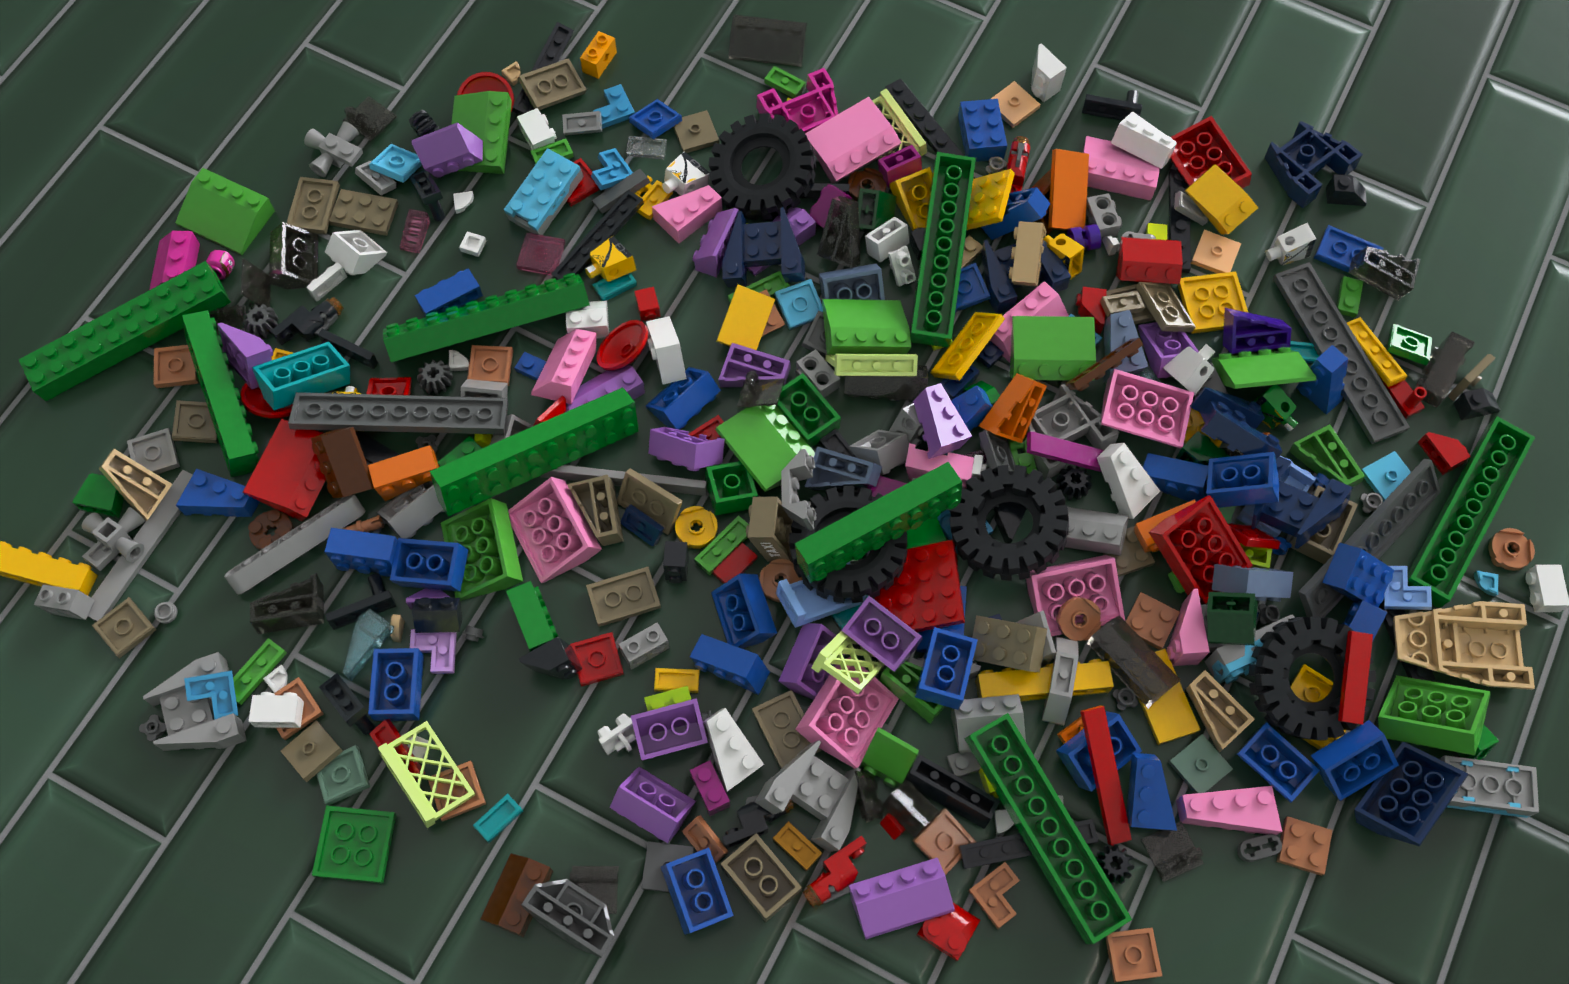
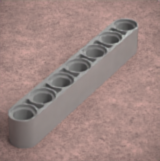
(294, 544)

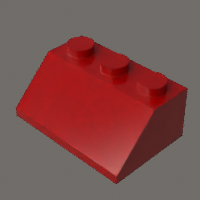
(1150, 260)

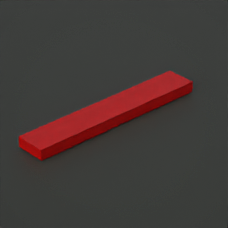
(1106, 775)

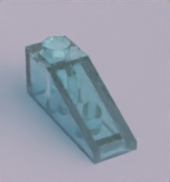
(367, 635)

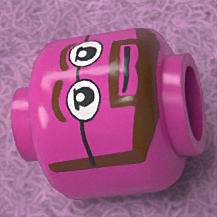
(221, 263)

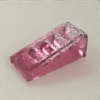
(418, 219)

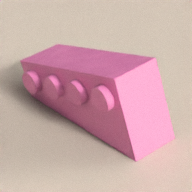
(1239, 809)

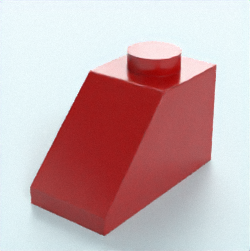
(1090, 306)
(1444, 451)

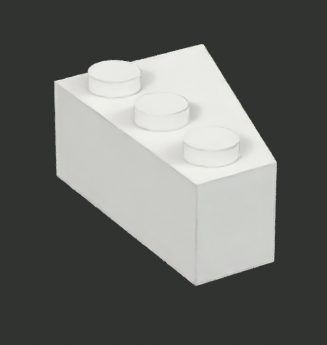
(1143, 140)
(666, 350)
(1127, 479)
(731, 749)

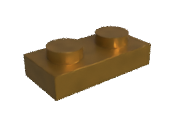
(797, 846)

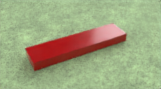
(1355, 677)

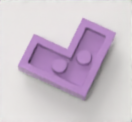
(442, 649)

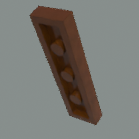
(1111, 361)

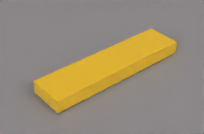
(1377, 354)

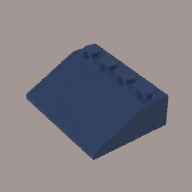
(1409, 797)

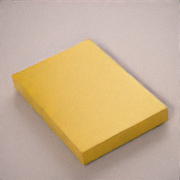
(745, 318)

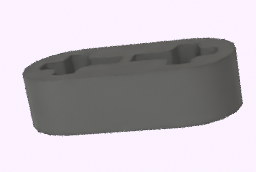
(1260, 853)

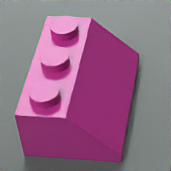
(175, 255)

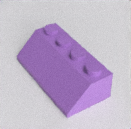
(607, 383)
(901, 898)

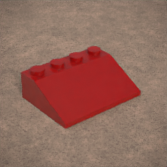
(1204, 146)
(288, 472)
(1196, 542)

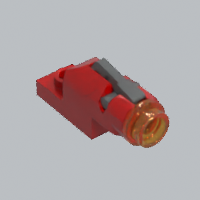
(1018, 161)
(838, 876)

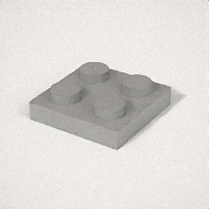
(155, 451)

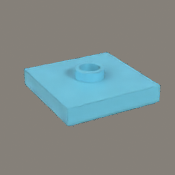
(396, 163)
(799, 303)
(1386, 474)

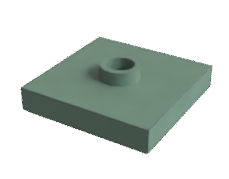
(1200, 765)
(343, 776)

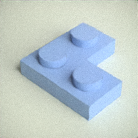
(1401, 596)

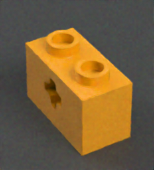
(598, 54)

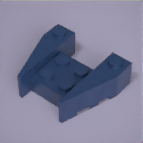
(1307, 155)
(762, 246)
(997, 279)
(1234, 422)
(1301, 512)

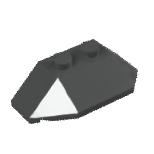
(571, 915)

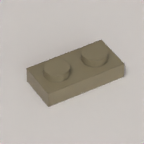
(1122, 302)

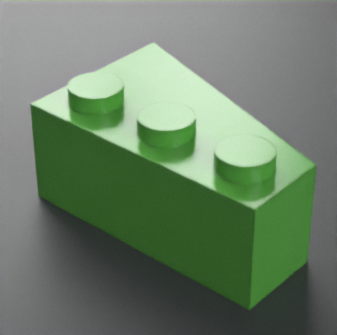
(1327, 455)
(904, 685)

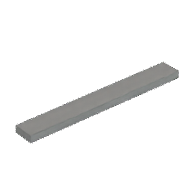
(670, 484)
(149, 536)

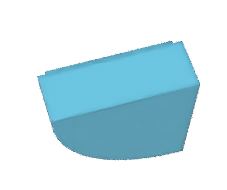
(1487, 582)

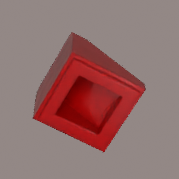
(892, 826)

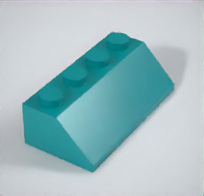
(306, 371)

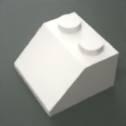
(1046, 74)
(354, 251)
(590, 318)

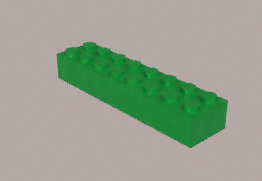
(220, 393)
(879, 522)

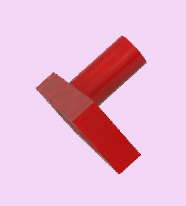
(1406, 399)

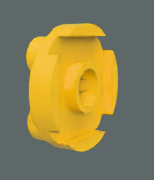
(702, 517)

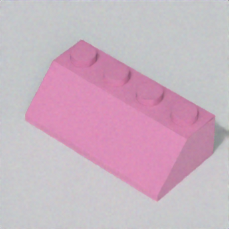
(1040, 302)
(566, 366)

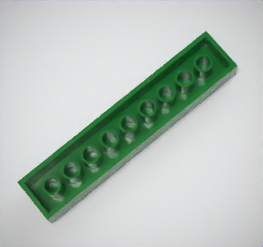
(942, 250)
(485, 317)
(122, 331)
(534, 451)
(1469, 510)
(1048, 830)

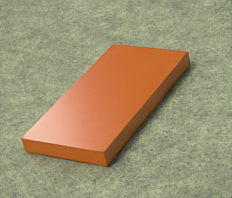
(1068, 189)

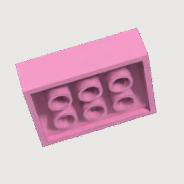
(852, 140)
(1119, 170)
(1146, 408)
(553, 530)
(1087, 578)
(845, 719)

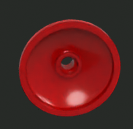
(486, 82)
(622, 345)
(256, 404)

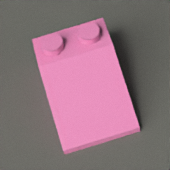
(1189, 637)

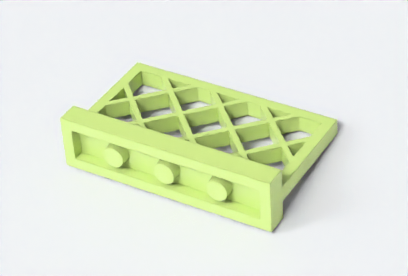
(902, 123)
(874, 364)
(833, 655)
(411, 787)

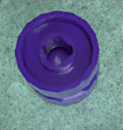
(1087, 237)

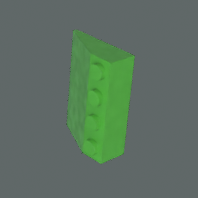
(488, 118)
(224, 211)
(865, 327)
(1052, 346)
(1262, 368)
(763, 442)
(491, 548)
(1434, 714)

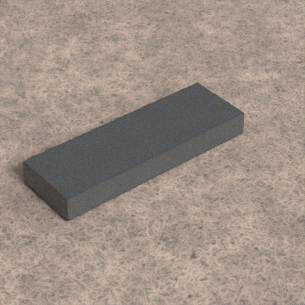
(633, 183)

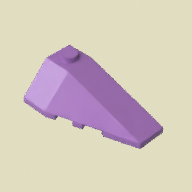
(802, 225)

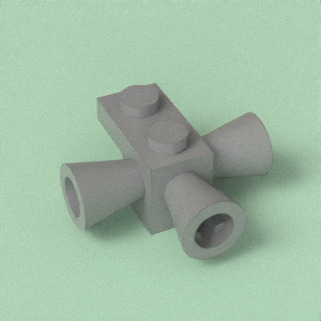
(333, 148)
(112, 538)

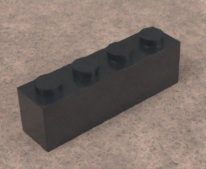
(953, 792)

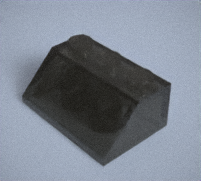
(292, 257)

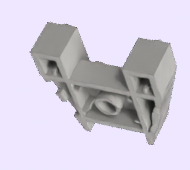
(1069, 420)
(193, 722)
(818, 791)

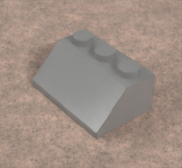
(411, 510)
(1096, 531)
(980, 712)

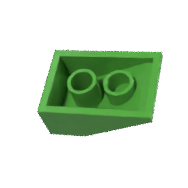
(889, 758)

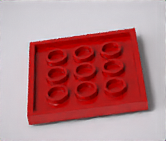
(927, 588)

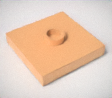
(1015, 104)
(1215, 253)

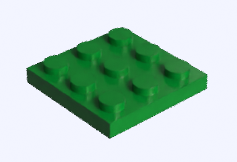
(354, 844)

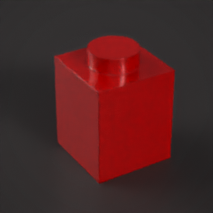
(647, 304)

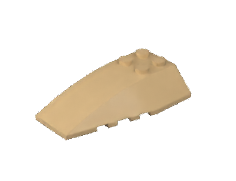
(1467, 642)

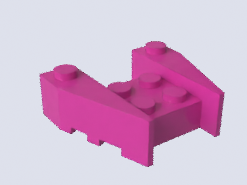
(807, 109)

